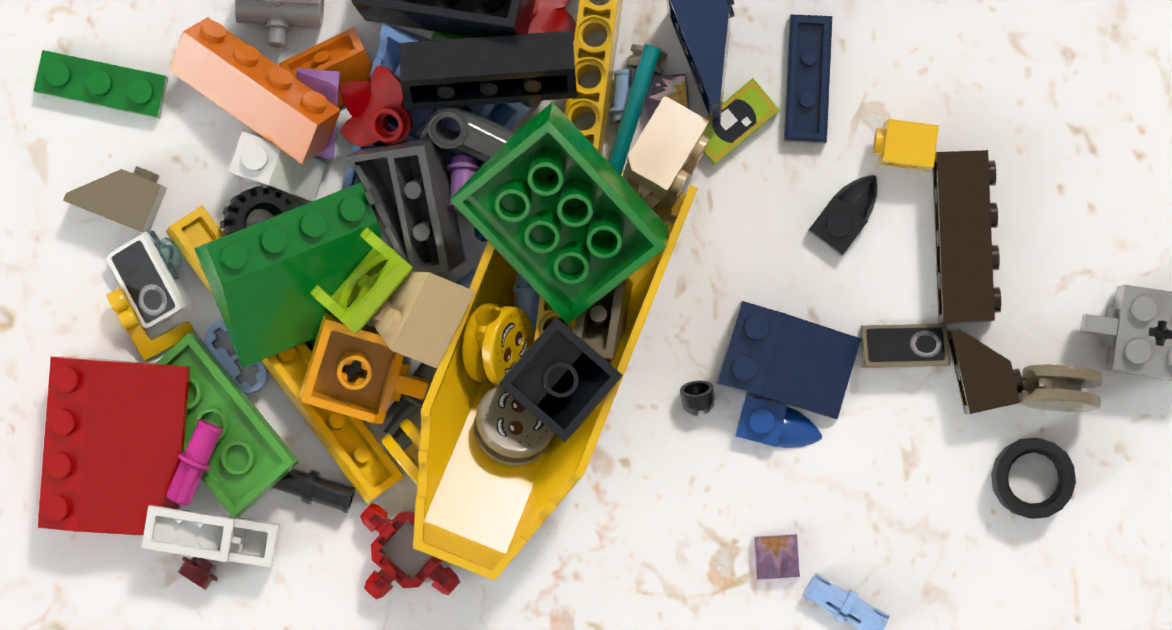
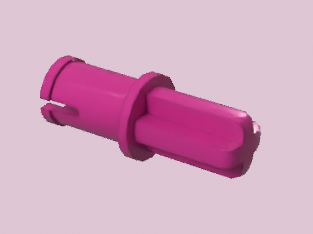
(194, 462)

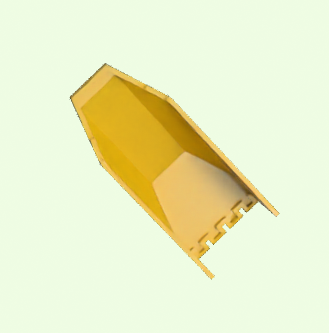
(484, 510)

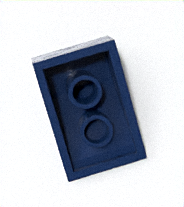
(704, 38)
(788, 360)

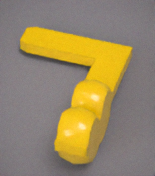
(129, 320)

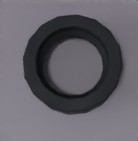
(1065, 484)

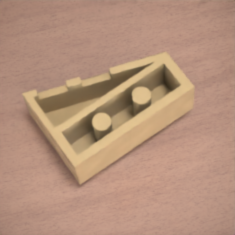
(422, 316)

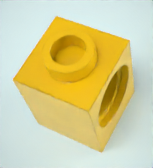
(906, 144)

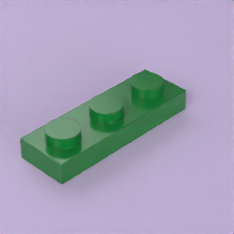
(100, 84)

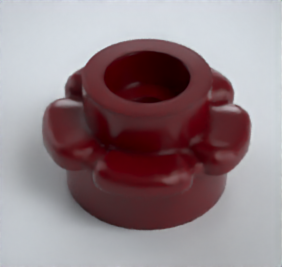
(198, 571)

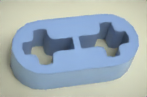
(229, 362)

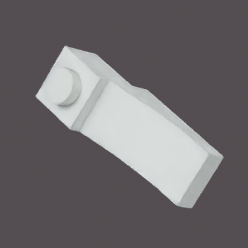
(211, 536)

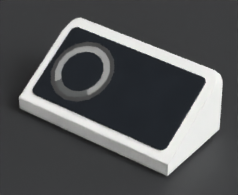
(146, 281)

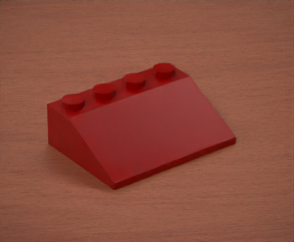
(110, 443)

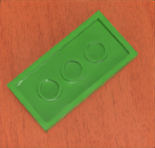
(249, 451)

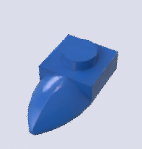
(775, 424)

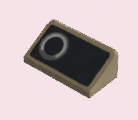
(904, 345)

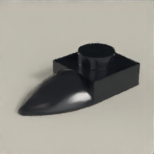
(846, 214)

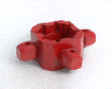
(379, 583)

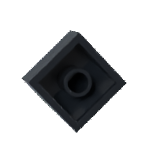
(560, 379)

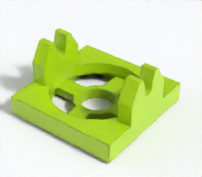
(365, 282)

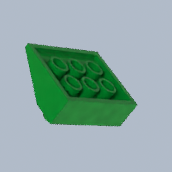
(561, 214)
(271, 267)

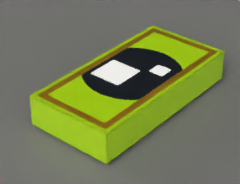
(740, 118)

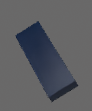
(808, 79)

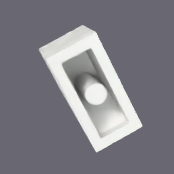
(268, 165)

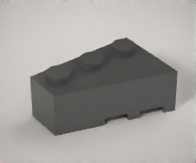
(412, 197)

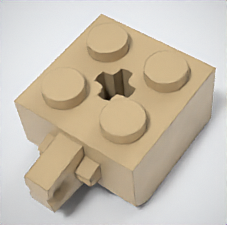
(666, 154)

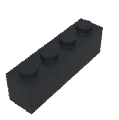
(487, 70)

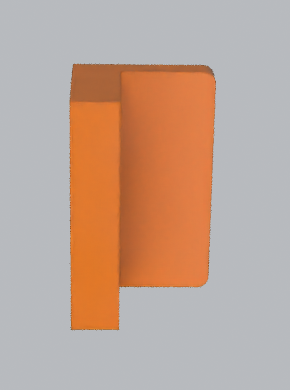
(338, 53)

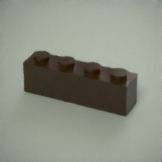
(964, 237)

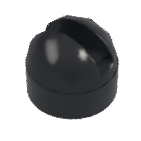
(697, 397)

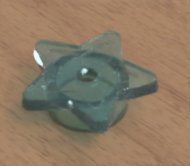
(169, 252)

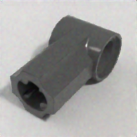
(477, 134)

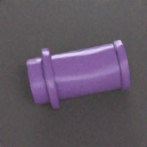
(461, 170)

